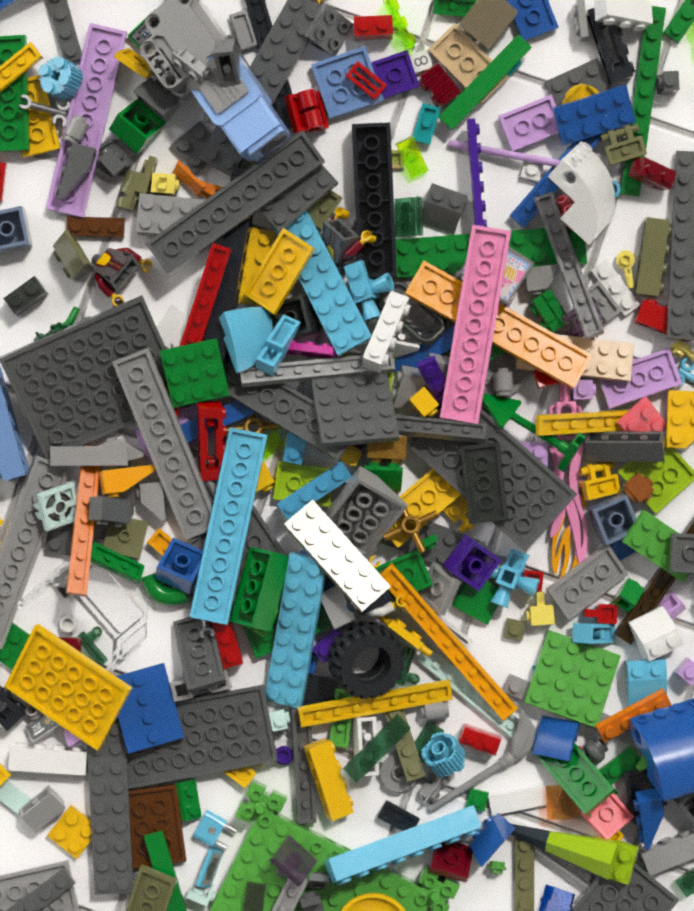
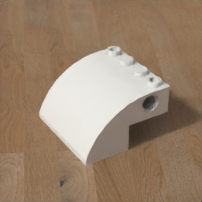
(591, 191)

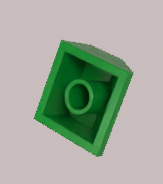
(137, 125)

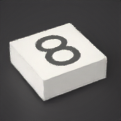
(421, 61)

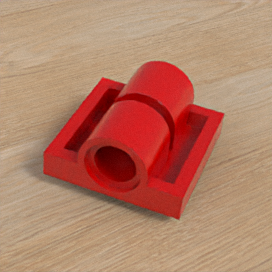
(306, 111)

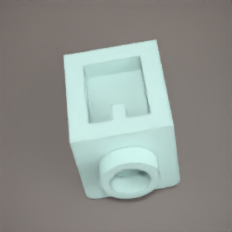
(197, 895)

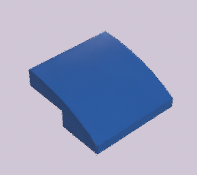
(556, 738)

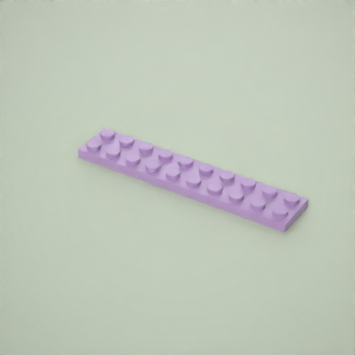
(92, 103)

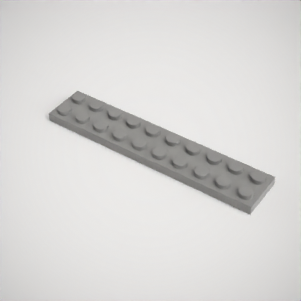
(165, 441)
(24, 538)

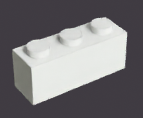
(624, 13)
(363, 731)

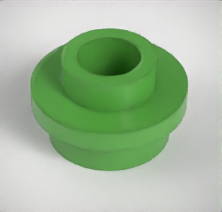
(496, 867)

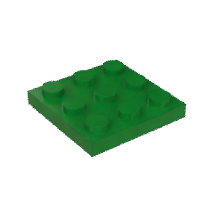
(195, 372)

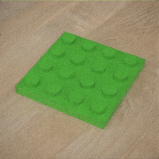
(572, 679)

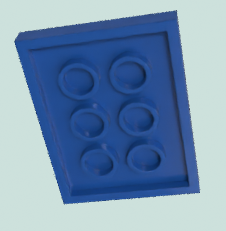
(150, 711)

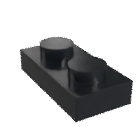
(397, 816)

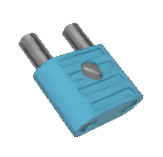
(210, 829)

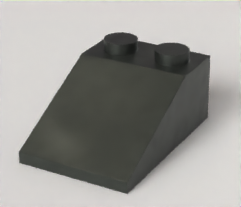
(300, 309)

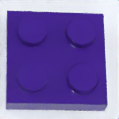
(396, 73)

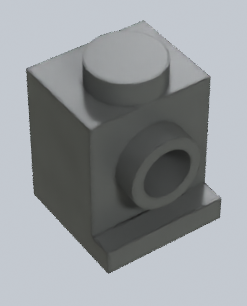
(668, 83)
(113, 162)

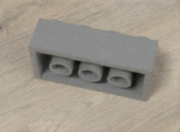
(160, 212)

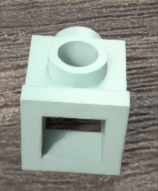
(280, 718)

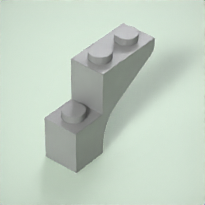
(410, 380)

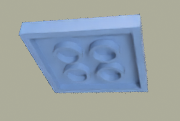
(337, 91)

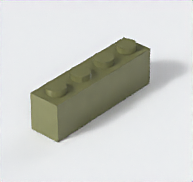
(651, 257)

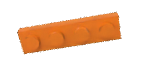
(620, 721)

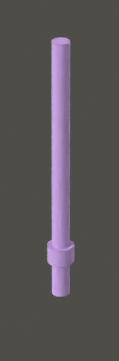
(506, 154)

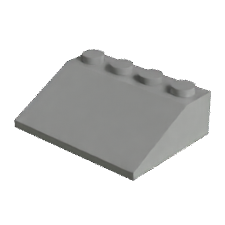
(365, 510)

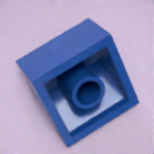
(179, 566)
(491, 838)

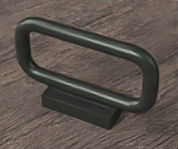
(407, 328)

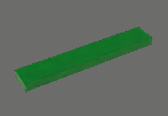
(484, 82)
(162, 861)

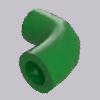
(162, 594)

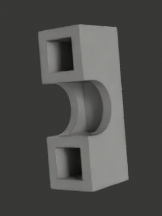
(180, 691)

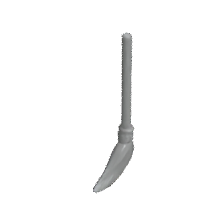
(519, 748)

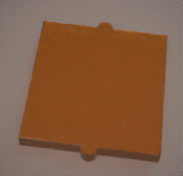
(560, 804)

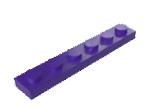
(475, 169)

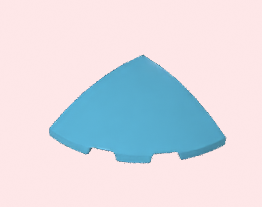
(245, 334)

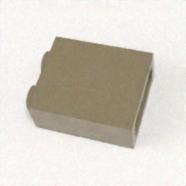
(487, 21)

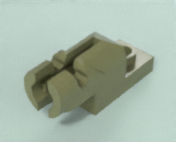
(136, 183)

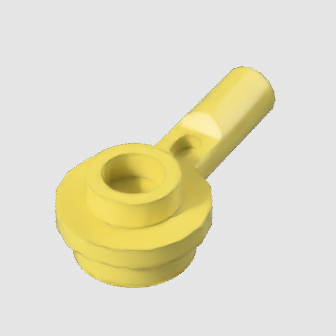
(625, 261)
(681, 349)

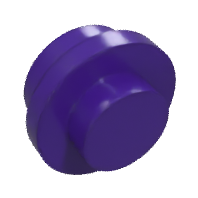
(284, 754)

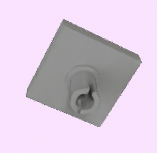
(442, 591)

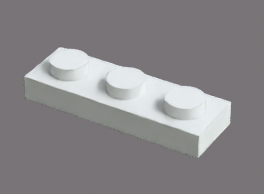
(615, 287)

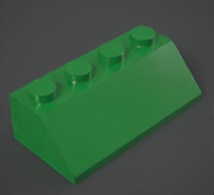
(260, 589)

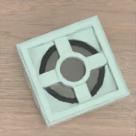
(56, 506)

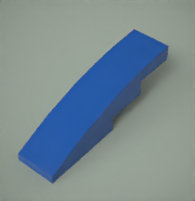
(440, 347)

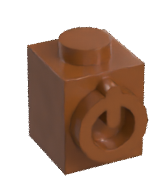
(638, 488)

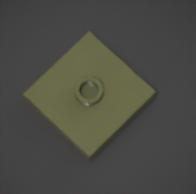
(127, 539)

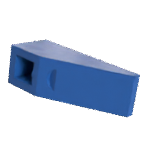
(650, 815)

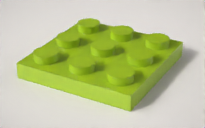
(667, 476)

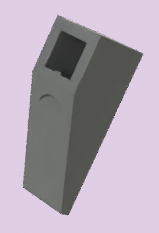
(79, 165)

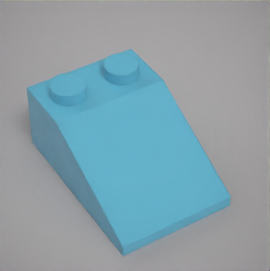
(644, 678)

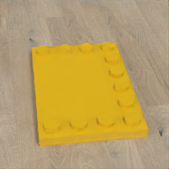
(68, 687)

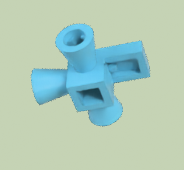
(366, 290)
(511, 578)

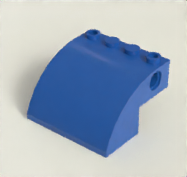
(668, 746)

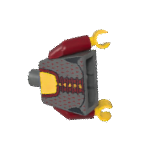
(341, 239)
(115, 269)

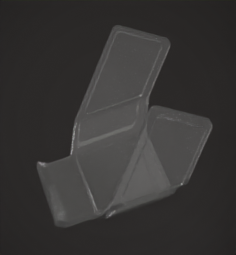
(112, 602)

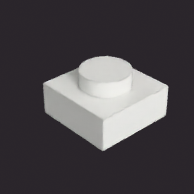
(531, 171)

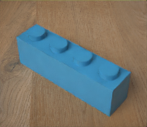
(314, 490)

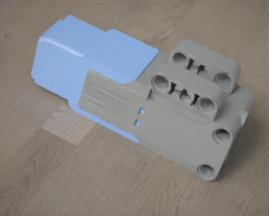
(240, 109)

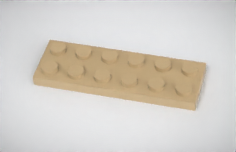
(609, 361)

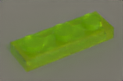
(400, 24)

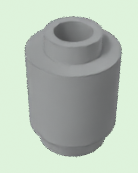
(76, 129)
(503, 382)
(435, 711)

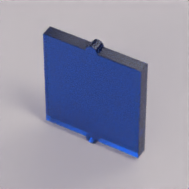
(556, 899)

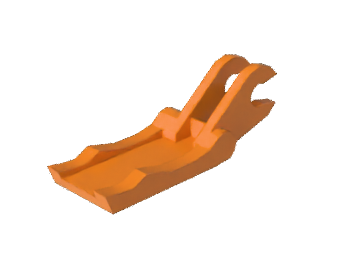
(196, 186)

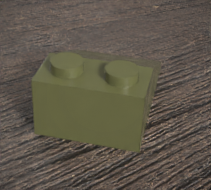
(72, 255)

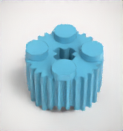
(60, 78)
(444, 754)

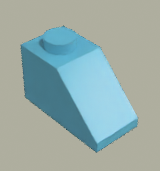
(593, 633)

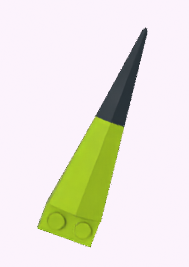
(601, 856)

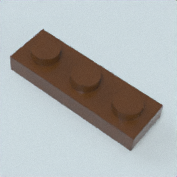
(96, 226)

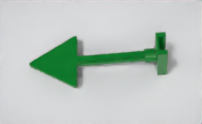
(504, 409)

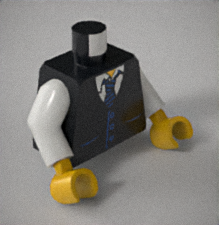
(382, 605)

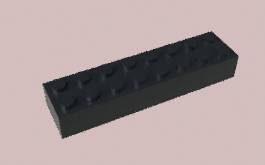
(374, 196)

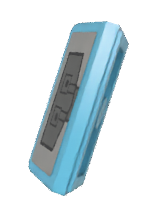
(209, 867)

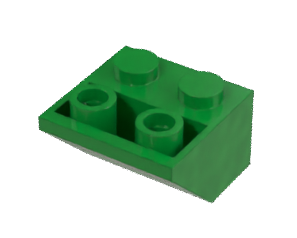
(389, 475)

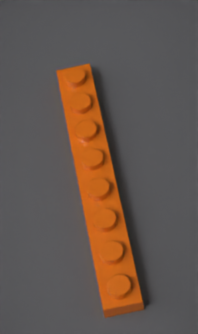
(82, 532)

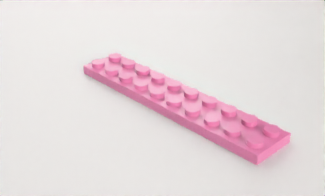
(475, 324)

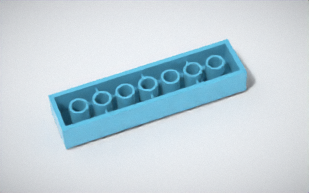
(405, 843)

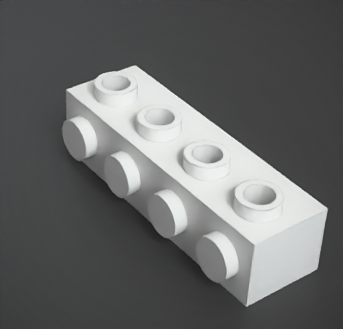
(385, 331)

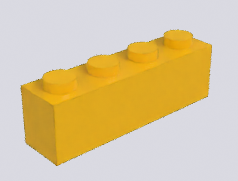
(329, 779)

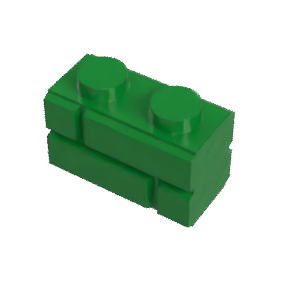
(548, 310)

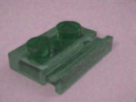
(408, 217)

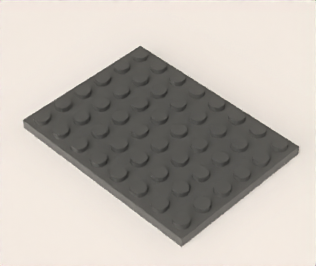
(70, 378)

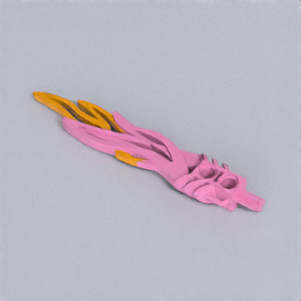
(574, 509)

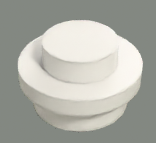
(68, 624)

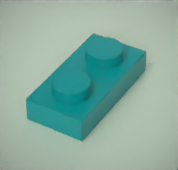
(426, 123)

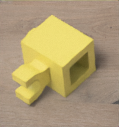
(164, 184)
(540, 613)

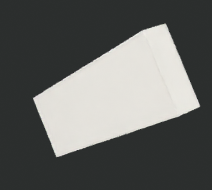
(517, 800)

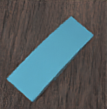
(277, 345)

